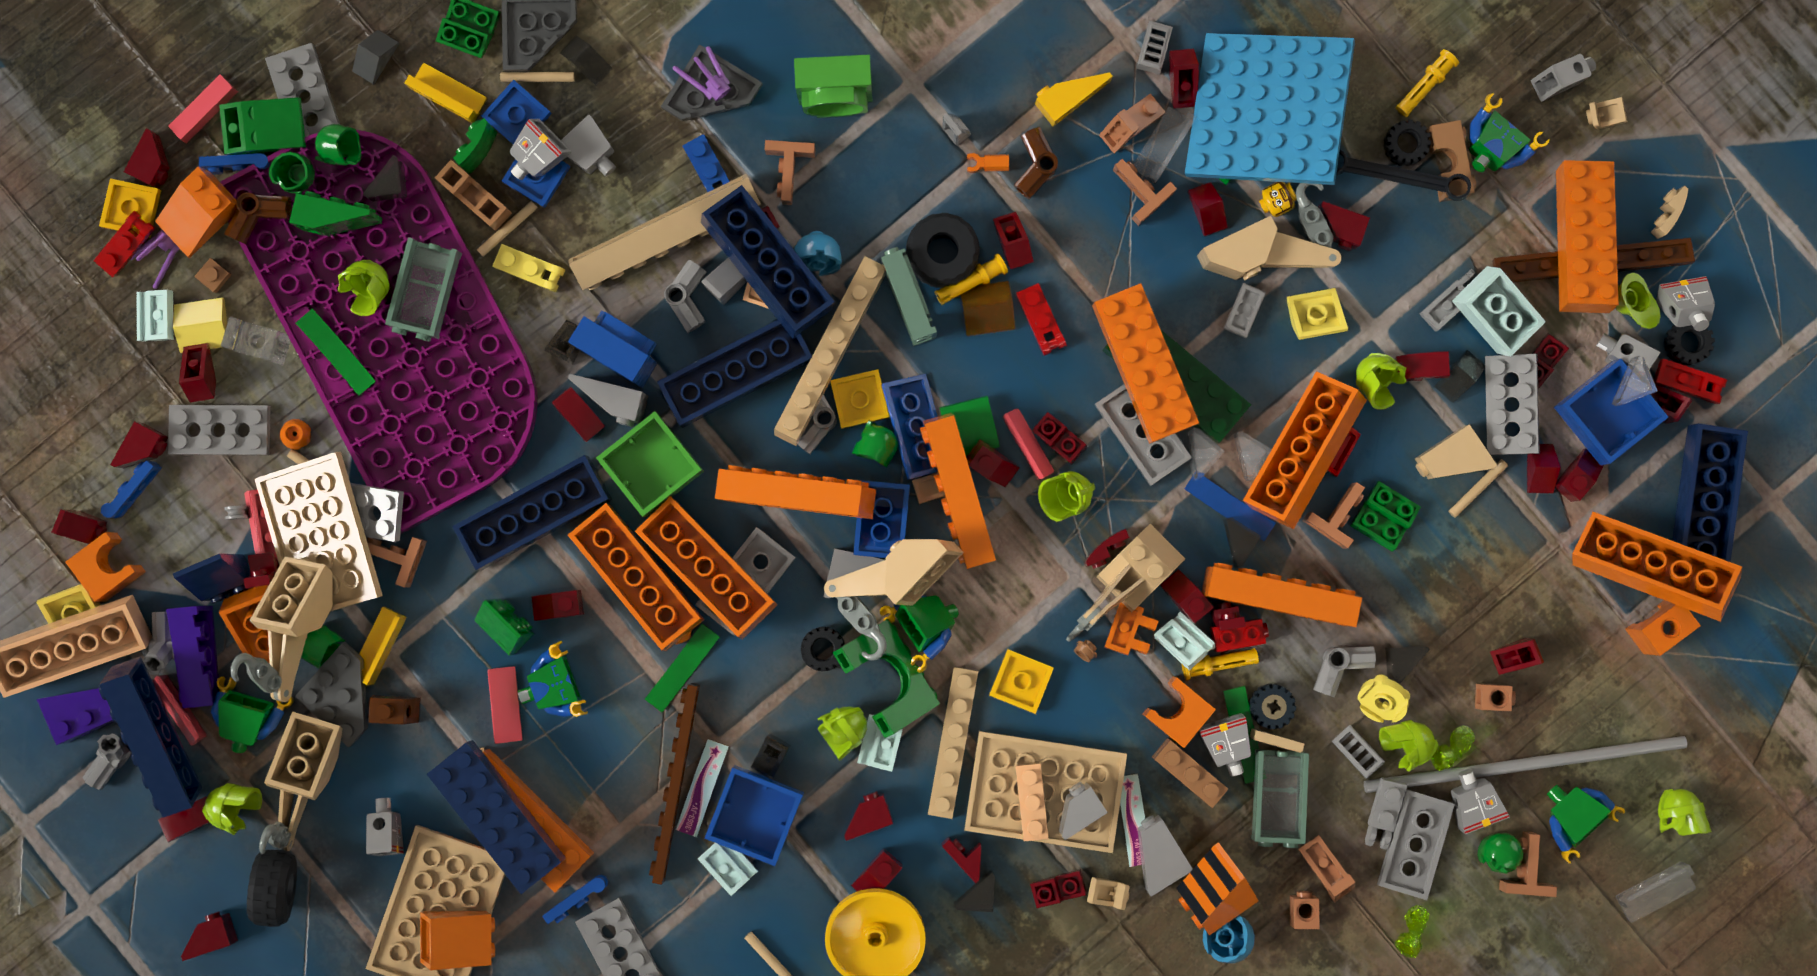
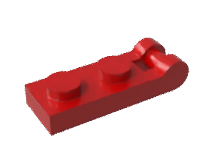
(124, 244)
(1040, 318)
(1689, 381)

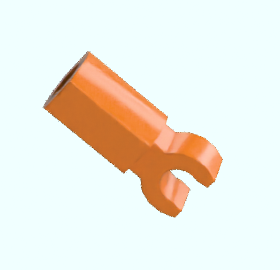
(989, 162)

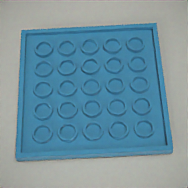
(1270, 108)

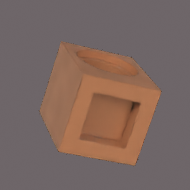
(1484, 693)
(1307, 921)

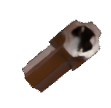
(1038, 150)
(266, 207)

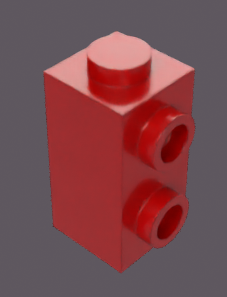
(1251, 635)

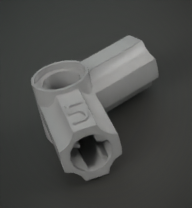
(685, 309)
(815, 431)
(160, 645)
(1352, 658)
(110, 757)

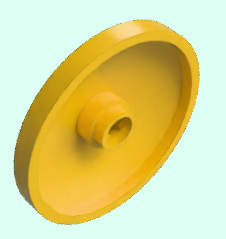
(875, 934)

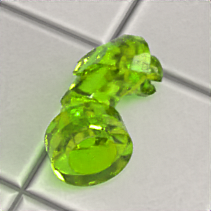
(1460, 743)
(1409, 943)

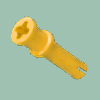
(1434, 75)
(981, 274)
(1221, 662)

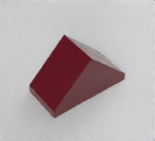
(1208, 208)
(1672, 403)
(1542, 470)
(1516, 656)

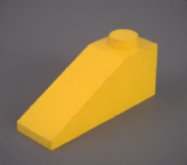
(1067, 96)

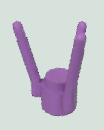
(716, 86)
(164, 242)

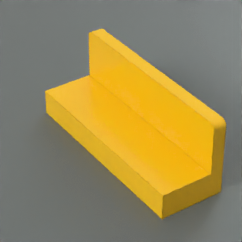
(447, 92)
(380, 643)

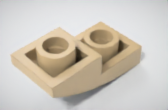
(1672, 209)

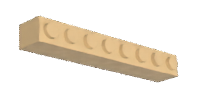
(650, 238)
(830, 351)

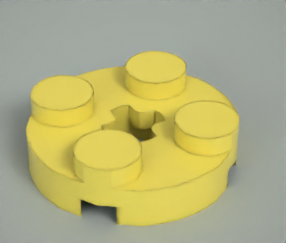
(1383, 688)

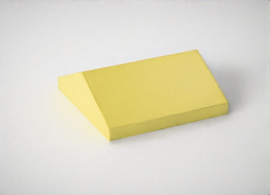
(1316, 314)
(200, 323)
(66, 603)

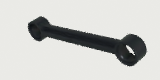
(1403, 176)

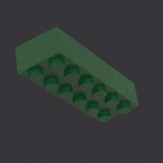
(1213, 400)

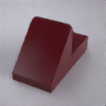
(262, 569)
(970, 862)

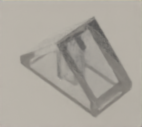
(1635, 383)
(1203, 453)
(1251, 454)

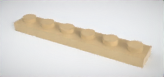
(952, 742)

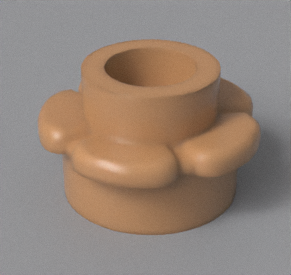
(1086, 650)

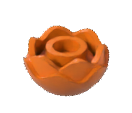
(301, 439)

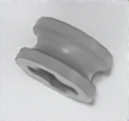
(236, 512)

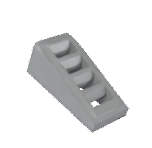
(1148, 65)
(955, 128)
(1351, 757)

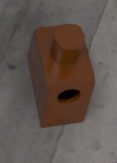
(393, 709)

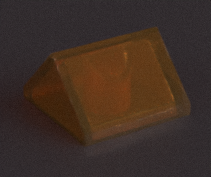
(988, 309)

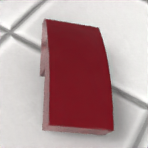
(1548, 355)
(1425, 365)
(578, 414)
(1059, 438)
(1100, 553)
(1227, 616)
(184, 821)
(1058, 888)

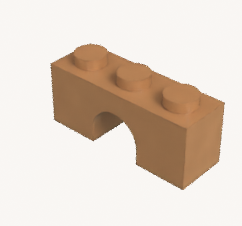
(1450, 140)
(473, 195)
(1189, 773)

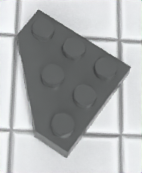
(533, 29)
(689, 103)
(338, 693)

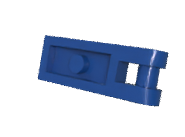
(705, 162)
(236, 163)
(131, 489)
(577, 898)

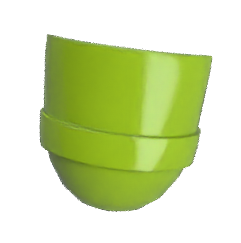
(368, 282)
(1374, 377)
(1065, 495)
(843, 729)
(1415, 740)
(225, 804)
(1686, 813)

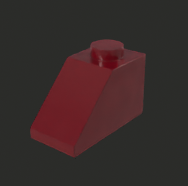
(1183, 77)
(149, 161)
(1346, 226)
(1013, 240)
(197, 373)
(140, 445)
(991, 464)
(1579, 476)
(79, 526)
(1186, 596)
(557, 605)
(869, 816)
(878, 872)
(210, 936)

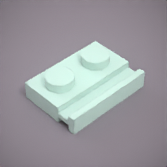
(155, 315)
(1184, 640)
(876, 749)
(728, 867)

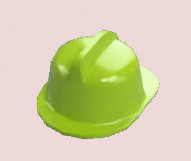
(1638, 301)

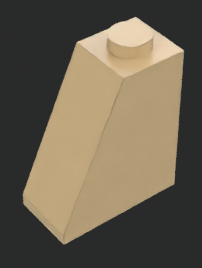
(1455, 455)

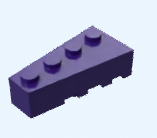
(194, 654)
(75, 714)

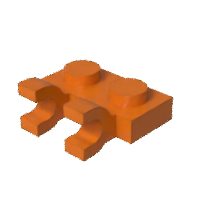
(1124, 629)

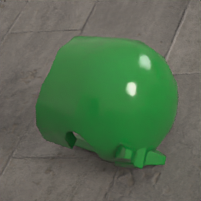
(337, 142)
(292, 172)
(877, 444)
(320, 646)
(1500, 852)

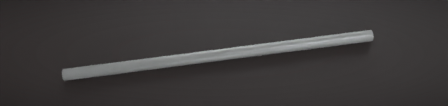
(1537, 762)

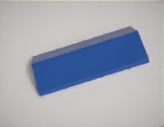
(909, 405)

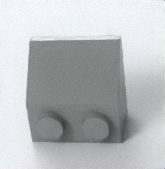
(1080, 810)

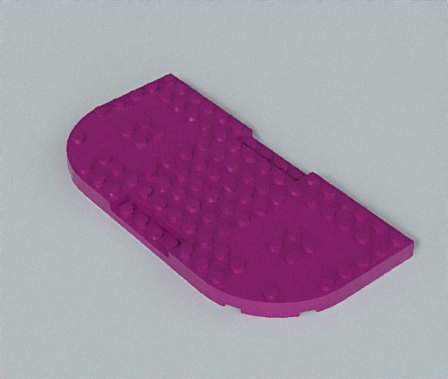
(442, 410)

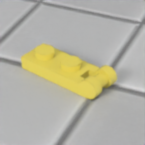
(527, 267)

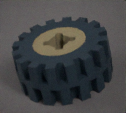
(1264, 703)

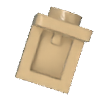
(1607, 113)
(1108, 893)

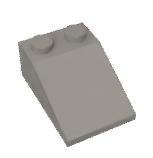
(618, 401)

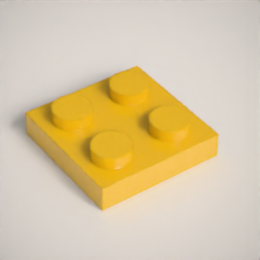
(126, 197)
(859, 399)
(1021, 681)

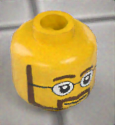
(1278, 199)

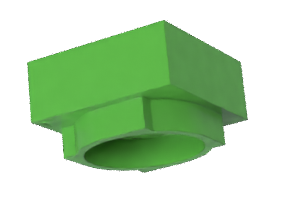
(833, 85)
(650, 464)

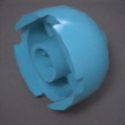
(819, 253)
(1230, 942)

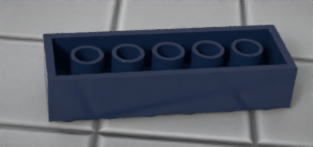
(767, 261)
(733, 372)
(1710, 489)
(532, 513)
(150, 737)
(496, 816)

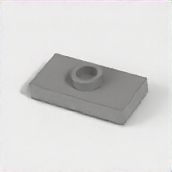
(1244, 310)

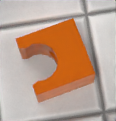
(95, 573)
(1650, 634)
(1188, 719)

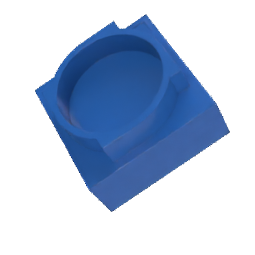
(616, 347)
(1608, 428)
(754, 815)

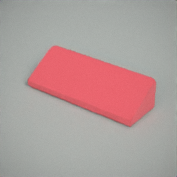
(202, 109)
(1028, 444)
(259, 528)
(505, 705)
(182, 716)

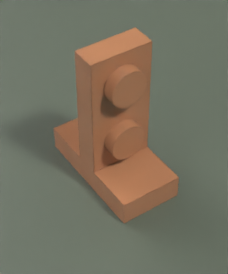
(1131, 122)
(787, 164)
(1143, 190)
(1338, 517)
(396, 554)
(1327, 868)
(1528, 871)

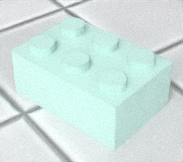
(1498, 311)

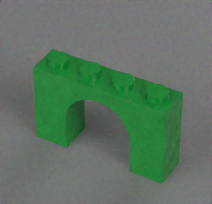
(915, 694)

